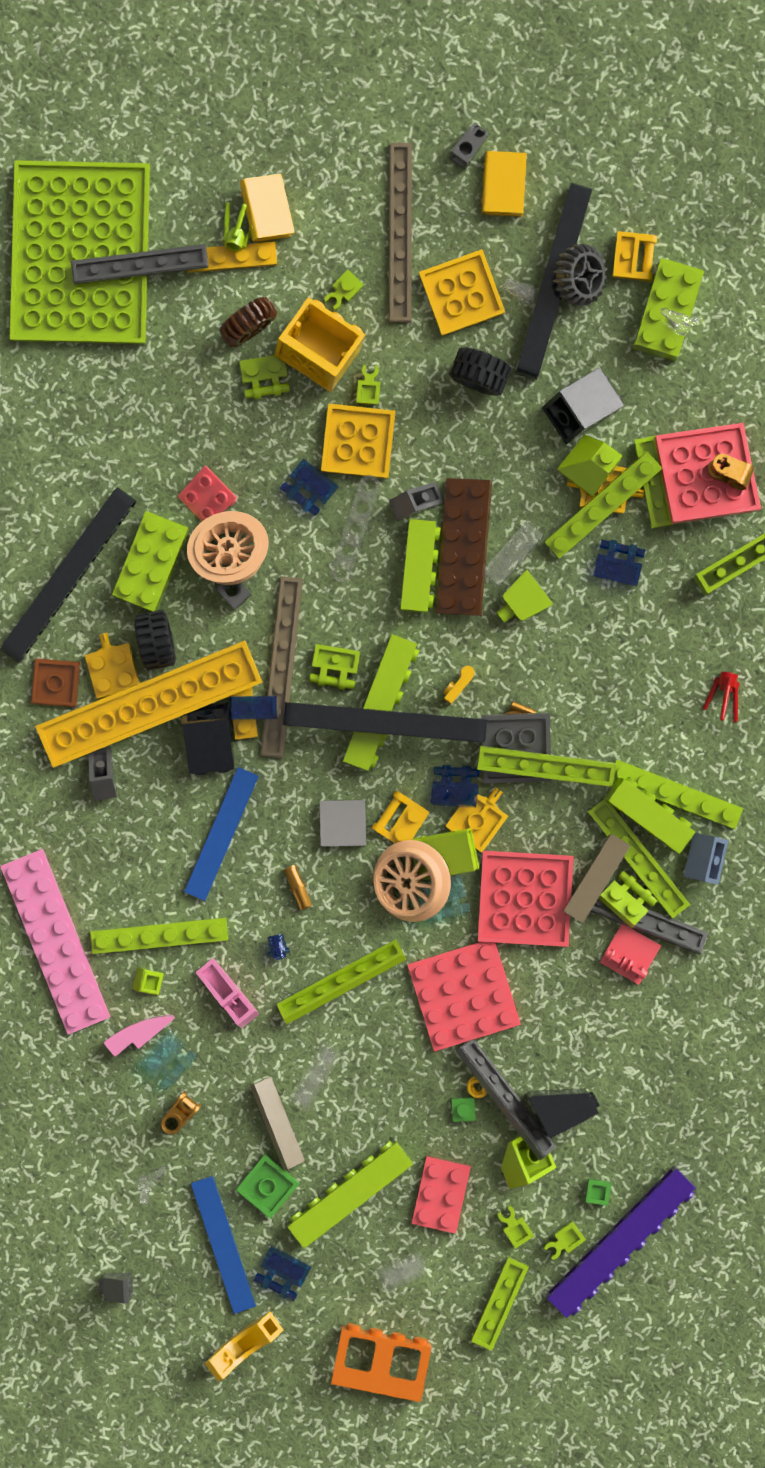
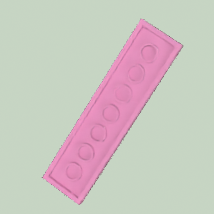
(55, 941)

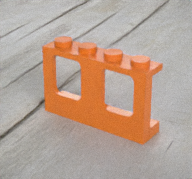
(378, 1378)

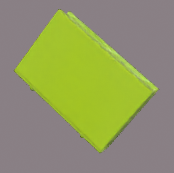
(455, 848)

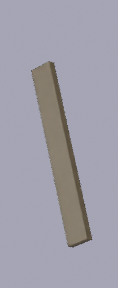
(400, 233)
(282, 663)

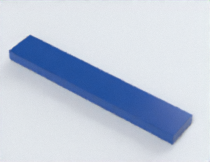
(221, 834)
(223, 1244)

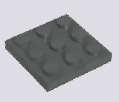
(517, 732)

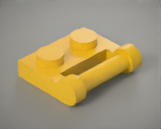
(627, 253)
(453, 689)
(408, 822)

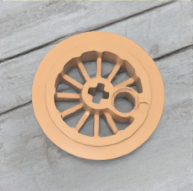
(229, 549)
(436, 869)

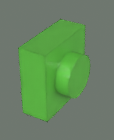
(463, 1109)
(598, 1192)

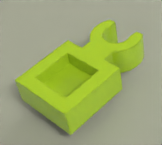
(346, 287)
(368, 389)
(516, 1229)
(567, 1238)

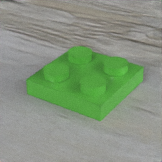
(267, 1186)

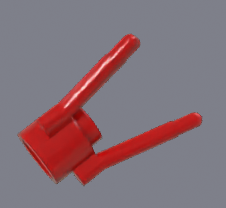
(728, 684)

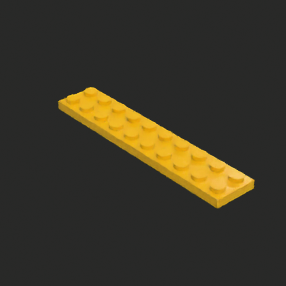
(149, 704)

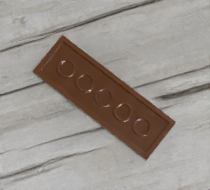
(464, 547)

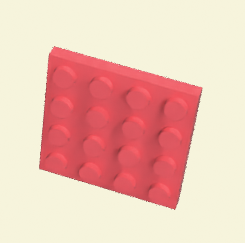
(685, 477)
(525, 898)
(463, 994)

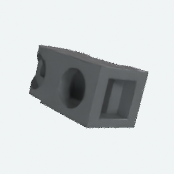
(468, 146)

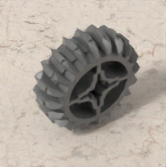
(580, 274)

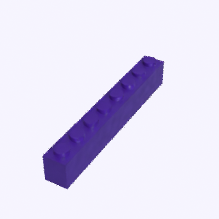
(621, 1241)

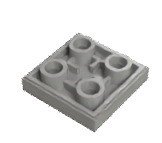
(343, 823)

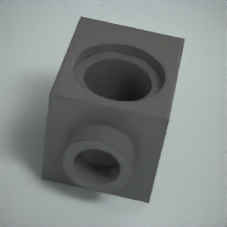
(237, 600)

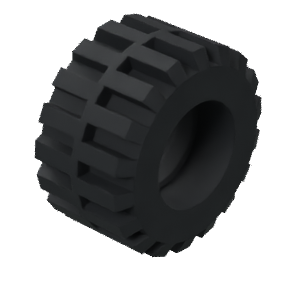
(480, 371)
(155, 640)

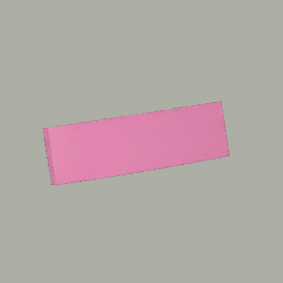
(227, 993)
(137, 1033)

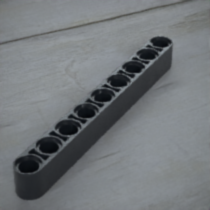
(548, 297)
(67, 574)
(384, 722)

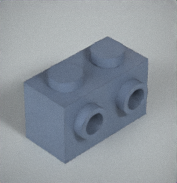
(705, 858)

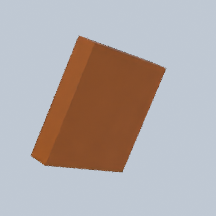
(55, 682)

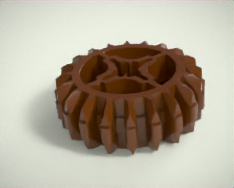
(248, 321)

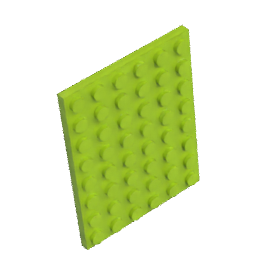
(70, 215)

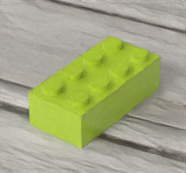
(675, 289)
(151, 562)

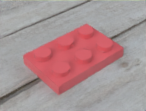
(441, 1194)

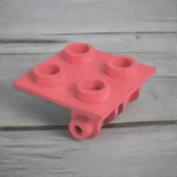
(206, 495)
(630, 954)

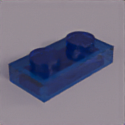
(253, 707)

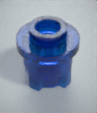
(277, 947)

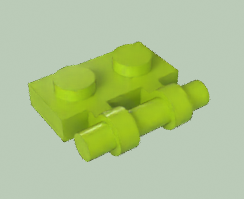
(261, 370)
(334, 659)
(623, 903)

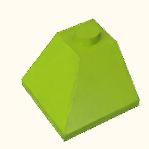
(590, 464)
(522, 1165)

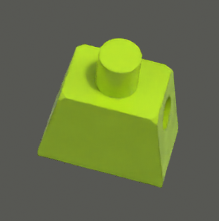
(523, 599)

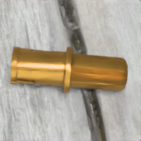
(297, 887)

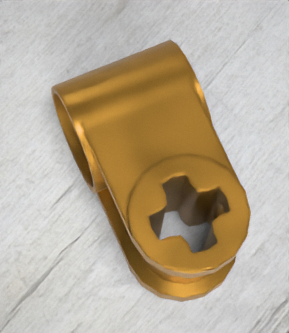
(733, 472)
(180, 1112)

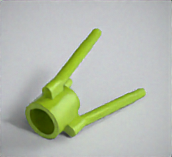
(235, 238)

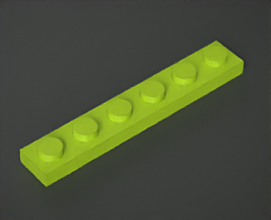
(603, 504)
(546, 766)
(681, 795)
(640, 859)
(159, 935)
(341, 981)

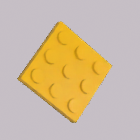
(462, 292)
(358, 441)

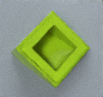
(148, 981)

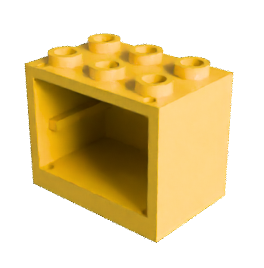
(319, 344)

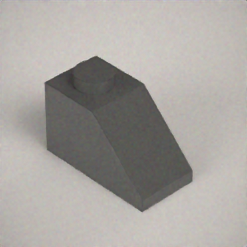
(416, 501)
(102, 774)
(116, 1287)

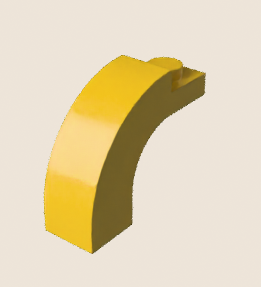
(243, 1344)

